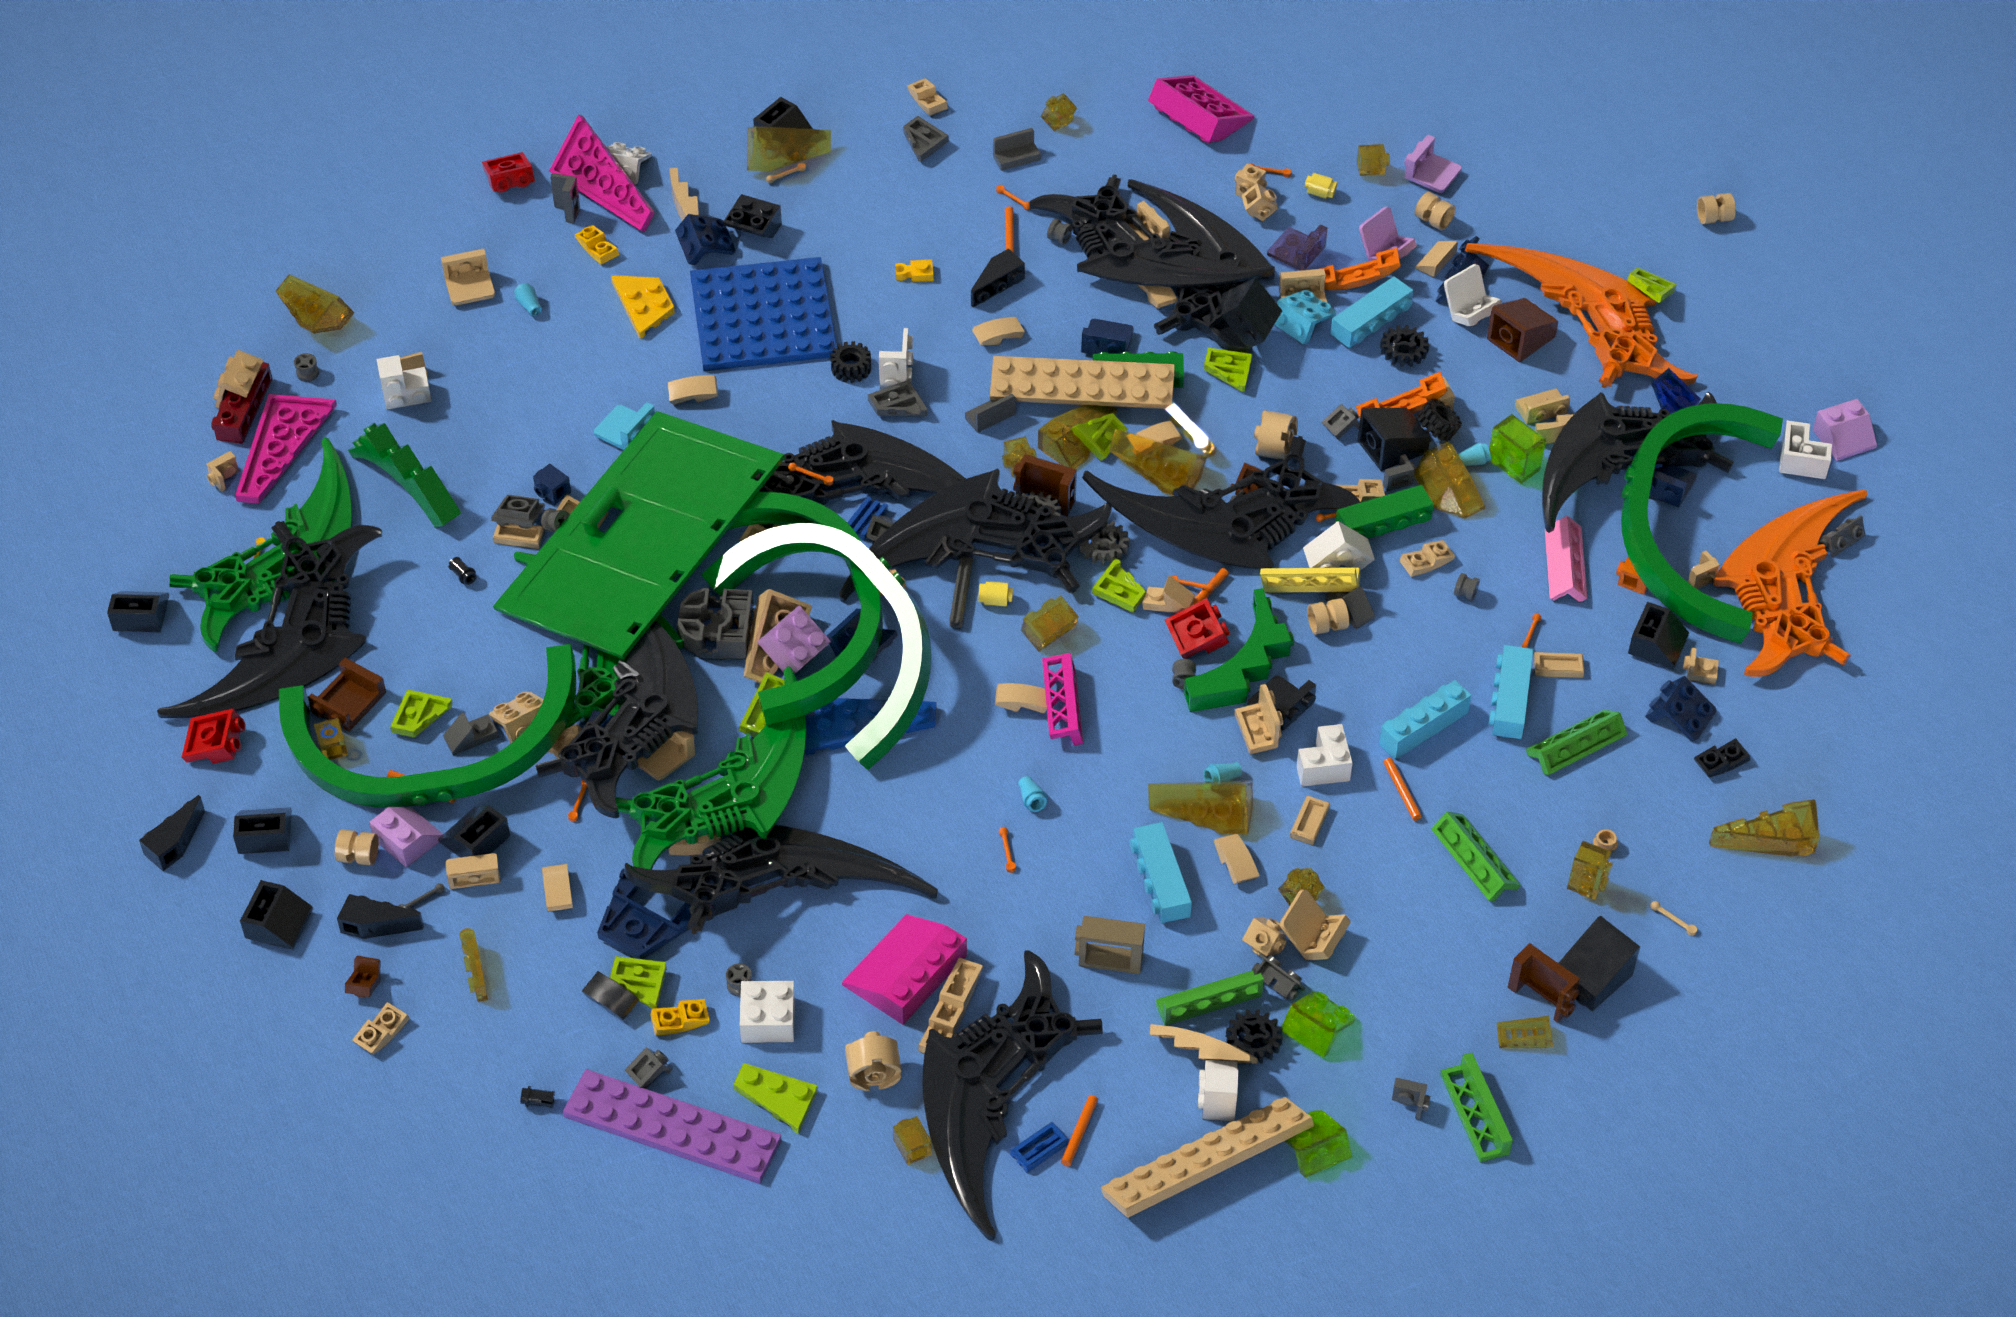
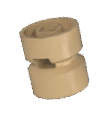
(1716, 208)
(1435, 211)
(1332, 615)
(352, 847)

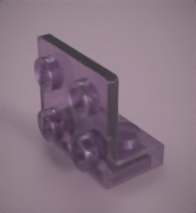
(1298, 248)

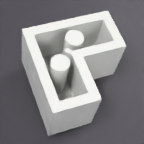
(402, 387)
(1803, 456)
(1337, 547)
(1328, 760)
(1218, 1090)

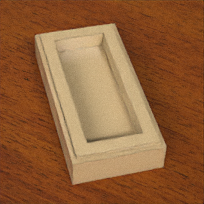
(517, 536)
(1558, 665)
(1310, 820)

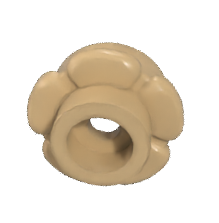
(1606, 836)

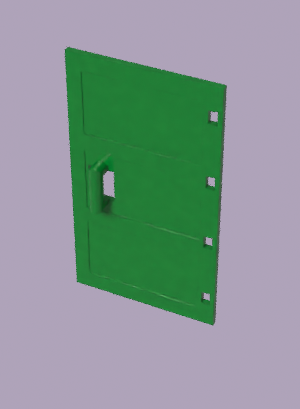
(673, 492)

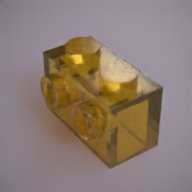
(1049, 622)
(1590, 870)

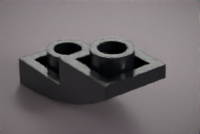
(1723, 759)
(610, 995)

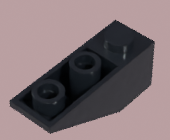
(999, 274)
(171, 838)
(372, 918)

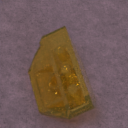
(1448, 481)

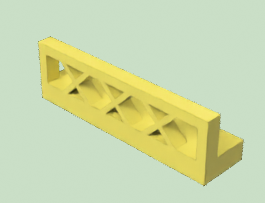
(1309, 579)

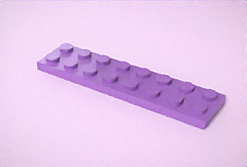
(672, 1126)

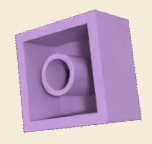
(794, 640)

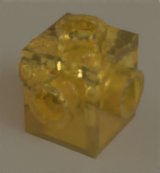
(1058, 111)
(1372, 159)
(1012, 455)
(1298, 880)

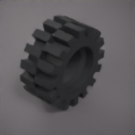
(851, 371)
(1439, 420)

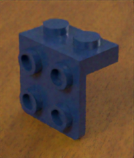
(703, 234)
(1106, 337)
(1671, 484)
(846, 629)
(1683, 706)

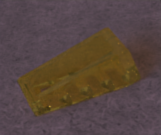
(1536, 1041)

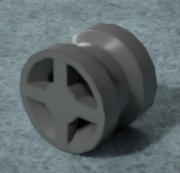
(1059, 231)
(306, 367)
(553, 519)
(1466, 586)
(1182, 669)
(740, 973)

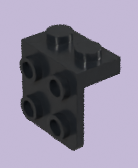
(1289, 699)

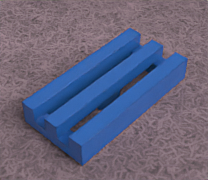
(874, 505)
(1045, 1154)

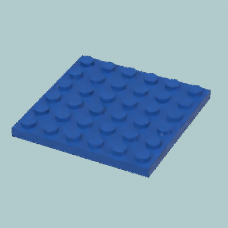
(762, 313)

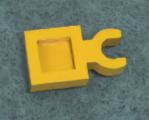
(917, 270)

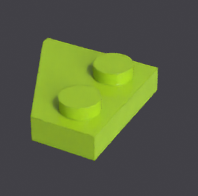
(1651, 284)
(1229, 366)
(1098, 434)
(1119, 587)
(418, 712)
(640, 977)

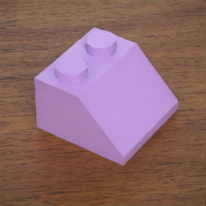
(1846, 428)
(404, 833)

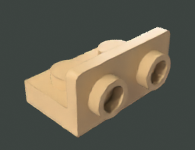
(1542, 406)

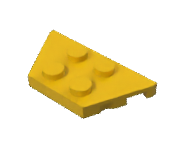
(644, 301)

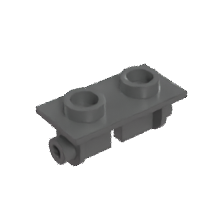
(1845, 535)
(1286, 982)

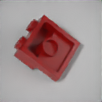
(508, 172)
(1198, 629)
(214, 737)

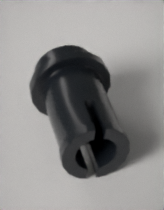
(466, 574)
(537, 1097)

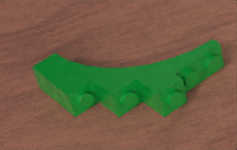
(401, 463)
(1231, 680)

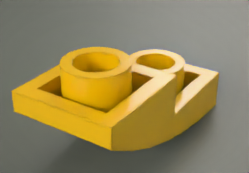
(596, 245)
(685, 1017)

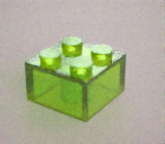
(1516, 448)

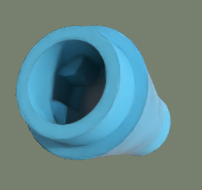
(528, 299)
(1475, 455)
(1222, 772)
(1033, 796)

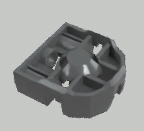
(730, 642)

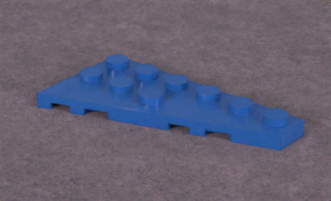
(845, 717)

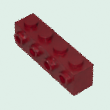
(238, 412)

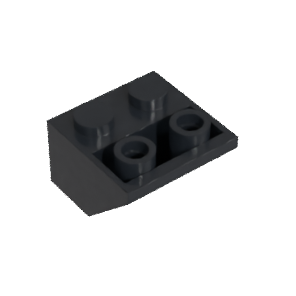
(783, 115)
(754, 216)
(137, 611)
(1658, 636)
(262, 830)
(477, 832)
(275, 915)

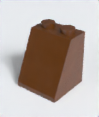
(1520, 328)

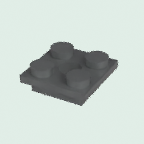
(518, 511)

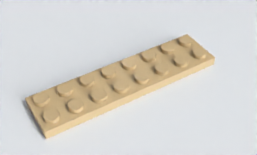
(1083, 382)
(1206, 1156)

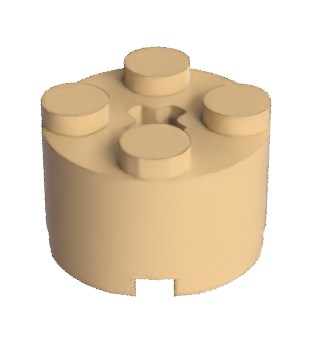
(1275, 434)
(873, 1062)

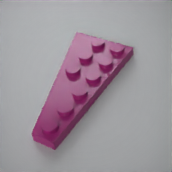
(601, 175)
(280, 436)

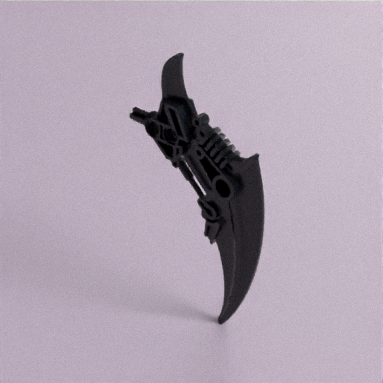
(1212, 241)
(1123, 256)
(1600, 444)
(862, 455)
(984, 514)
(1237, 530)
(312, 632)
(657, 702)
(800, 857)
(967, 1070)

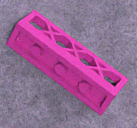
(1071, 698)

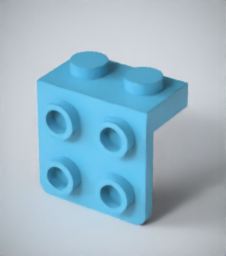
(1301, 314)
(623, 424)

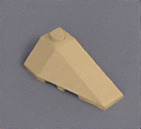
(769, 611)

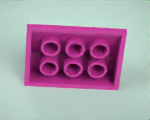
(1198, 107)
(907, 966)

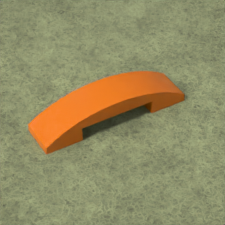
(1363, 273)
(1431, 388)

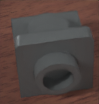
(1341, 421)
(1400, 475)
(647, 1067)
(1412, 1093)

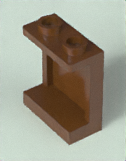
(1046, 477)
(348, 695)
(1545, 978)

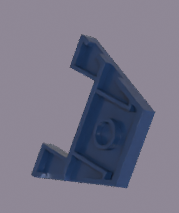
(635, 927)

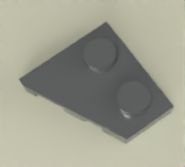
(924, 137)
(898, 401)

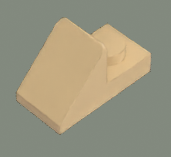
(1171, 598)

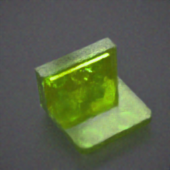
(1316, 1022)
(1320, 1145)

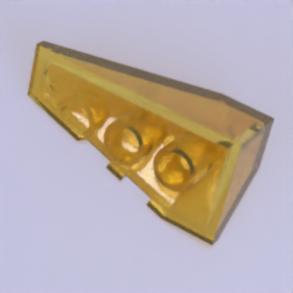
(778, 147)
(313, 307)
(1061, 443)
(1157, 461)
(1210, 804)
(1783, 833)

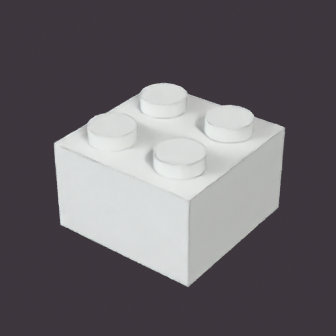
(767, 1011)

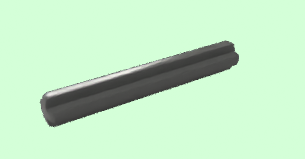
(960, 592)

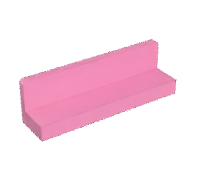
(1566, 560)

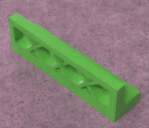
(1578, 741)
(1474, 855)
(1210, 997)
(1486, 1106)

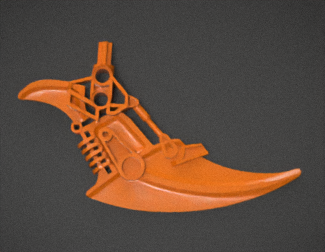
(1609, 300)
(1765, 580)

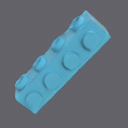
(1371, 312)
(1512, 691)
(1424, 719)
(1161, 872)

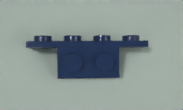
(1461, 262)

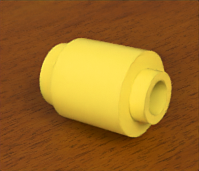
(1320, 185)
(995, 593)

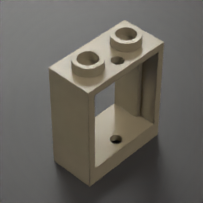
(1112, 933)

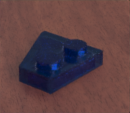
(1673, 392)

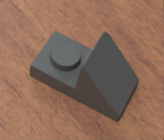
(1357, 606)
(466, 735)

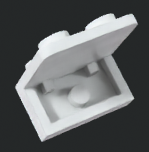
(629, 159)
(1468, 296)
(894, 365)

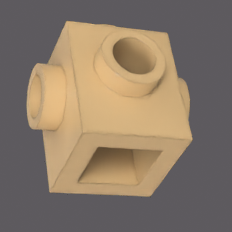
(1248, 177)
(1259, 202)
(1265, 936)

